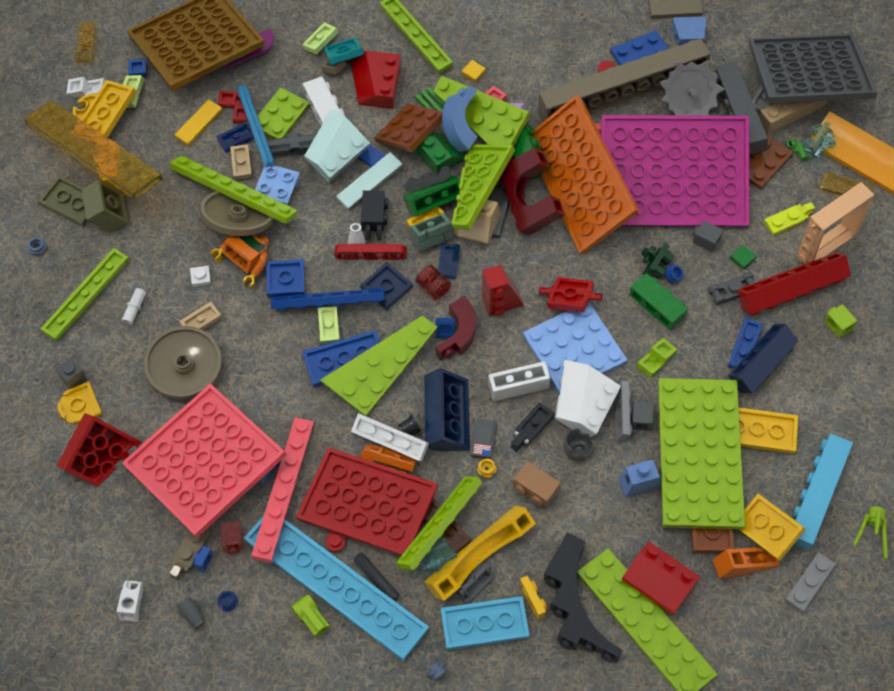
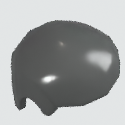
(576, 439)

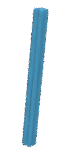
(255, 126)

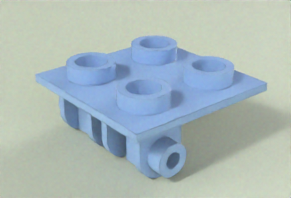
(277, 183)

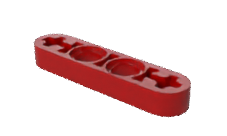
(370, 251)

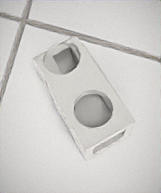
(130, 601)

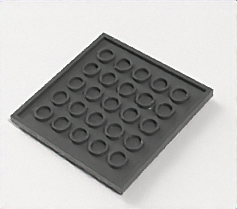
(811, 68)

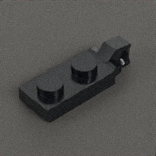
(531, 426)

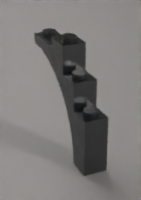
(567, 604)

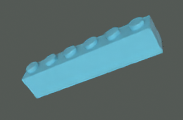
(820, 488)

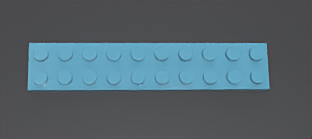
(345, 590)

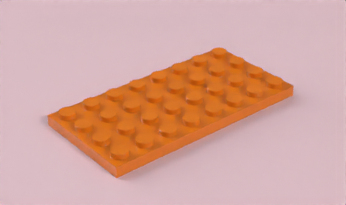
(583, 175)

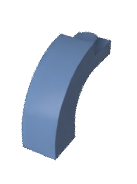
(454, 119)

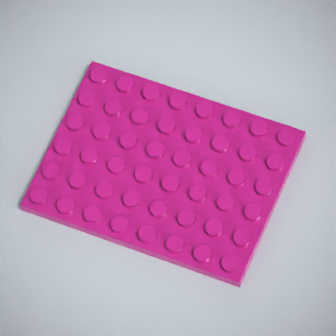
(682, 167)

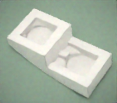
(80, 86)

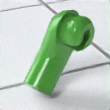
(798, 148)

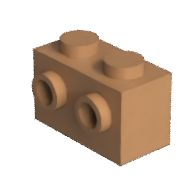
(536, 485)

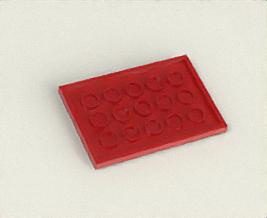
(367, 502)

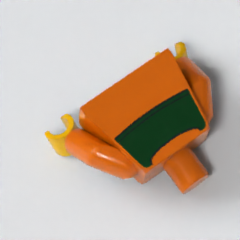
(246, 252)

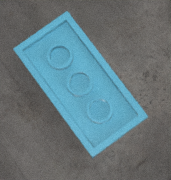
(484, 623)

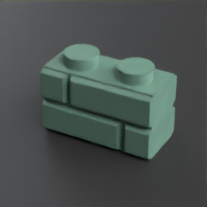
(431, 232)

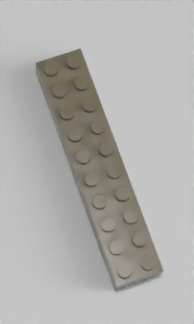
(624, 81)

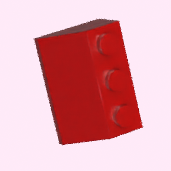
(661, 578)

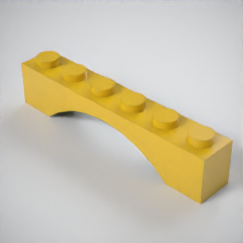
(454, 572)

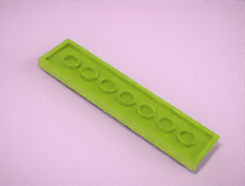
(646, 625)

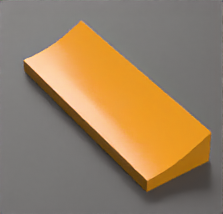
(861, 152)

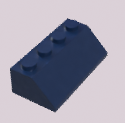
(446, 411)

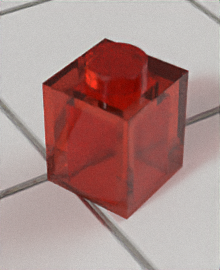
(231, 537)

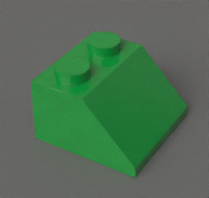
(439, 152)

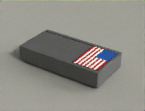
(483, 439)

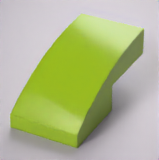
(656, 358)

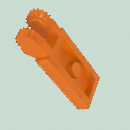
(388, 457)

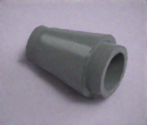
(190, 612)

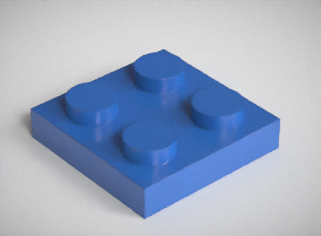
(285, 277)

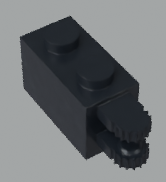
(373, 213)

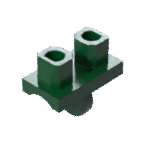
(661, 254)

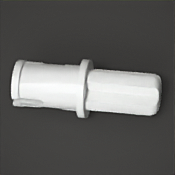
(133, 306)

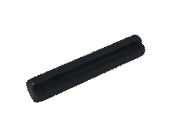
(375, 576)

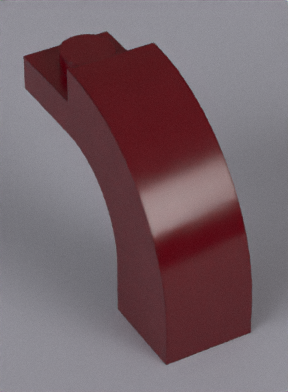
(464, 336)

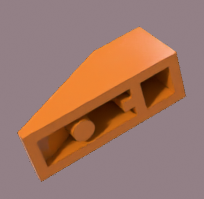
(743, 561)

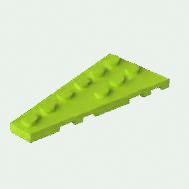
(489, 117)
(477, 180)
(373, 372)

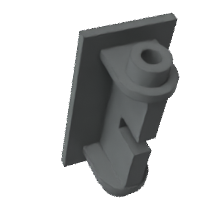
(475, 582)

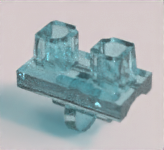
(823, 139)
(438, 555)

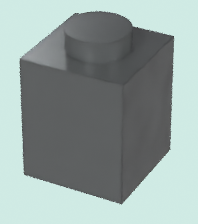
(707, 235)
(71, 373)
(642, 415)

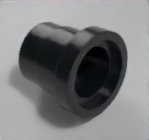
(409, 426)

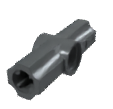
(292, 144)

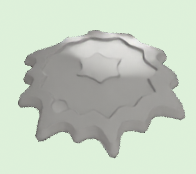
(691, 89)

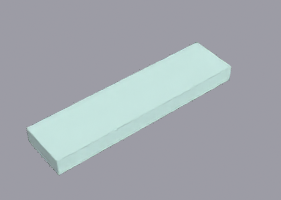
(369, 180)

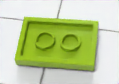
(282, 113)

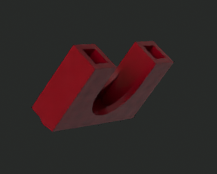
(515, 177)

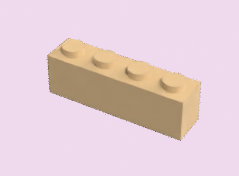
(782, 114)

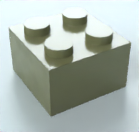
(104, 206)

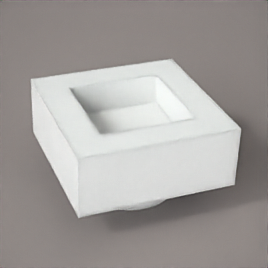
(200, 276)

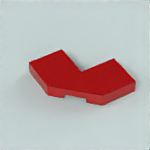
(231, 100)

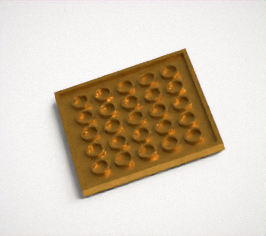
(195, 40)

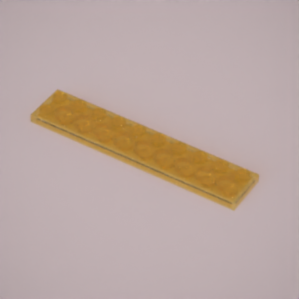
(93, 149)

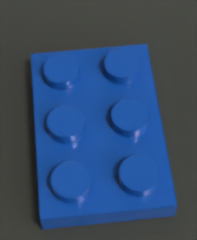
(638, 47)

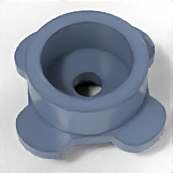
(436, 670)

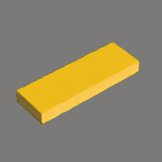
(198, 122)

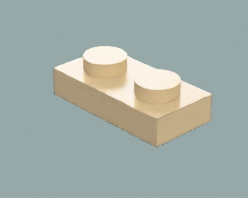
(241, 162)
(202, 317)

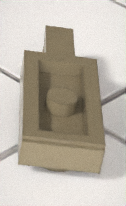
(185, 554)

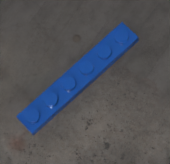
(321, 299)

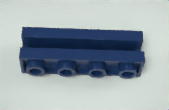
(763, 358)

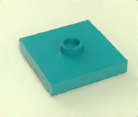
(343, 51)

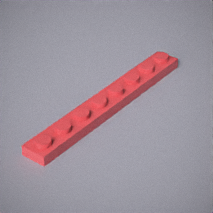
(282, 491)

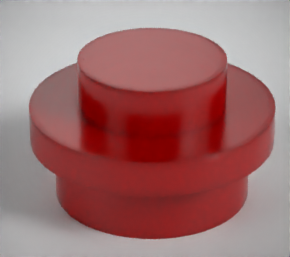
(335, 542)

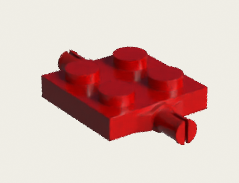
(570, 294)

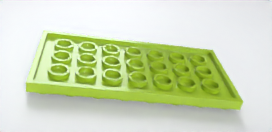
(700, 454)

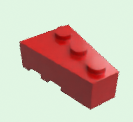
(499, 291)

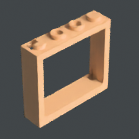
(851, 207)

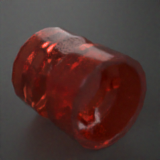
(433, 282)

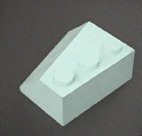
(335, 146)

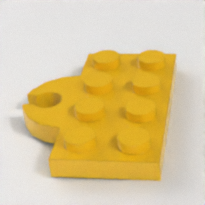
(105, 108)

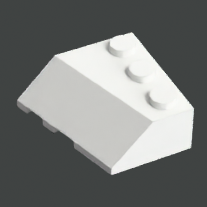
(584, 397)

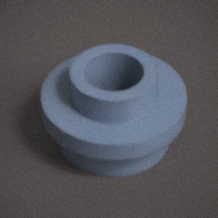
(35, 242)

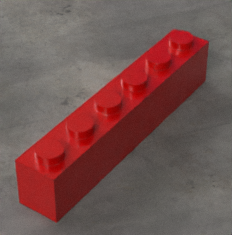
(793, 283)

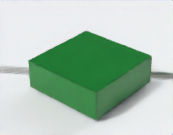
(743, 257)

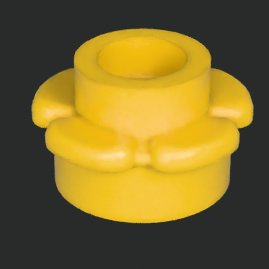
(486, 463)

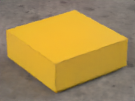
(473, 71)

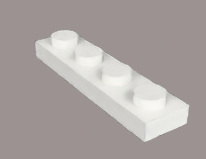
(390, 437)

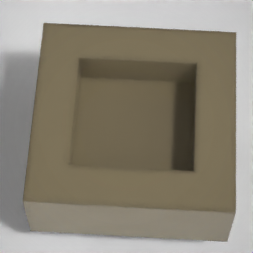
(333, 69)

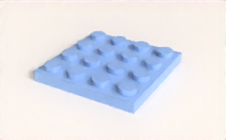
(575, 338)

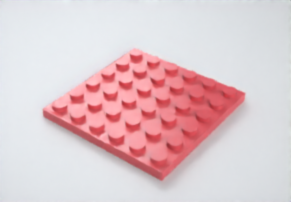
(204, 460)

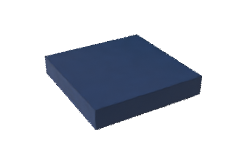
(389, 278)

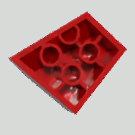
(376, 78)
(95, 450)

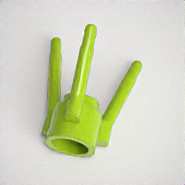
(876, 519)

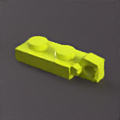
(788, 218)

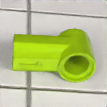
(309, 614)

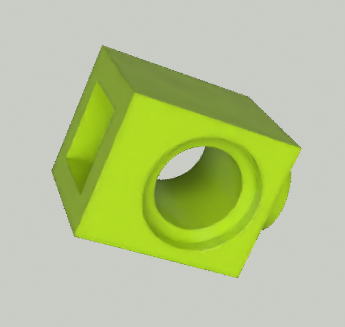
(840, 320)

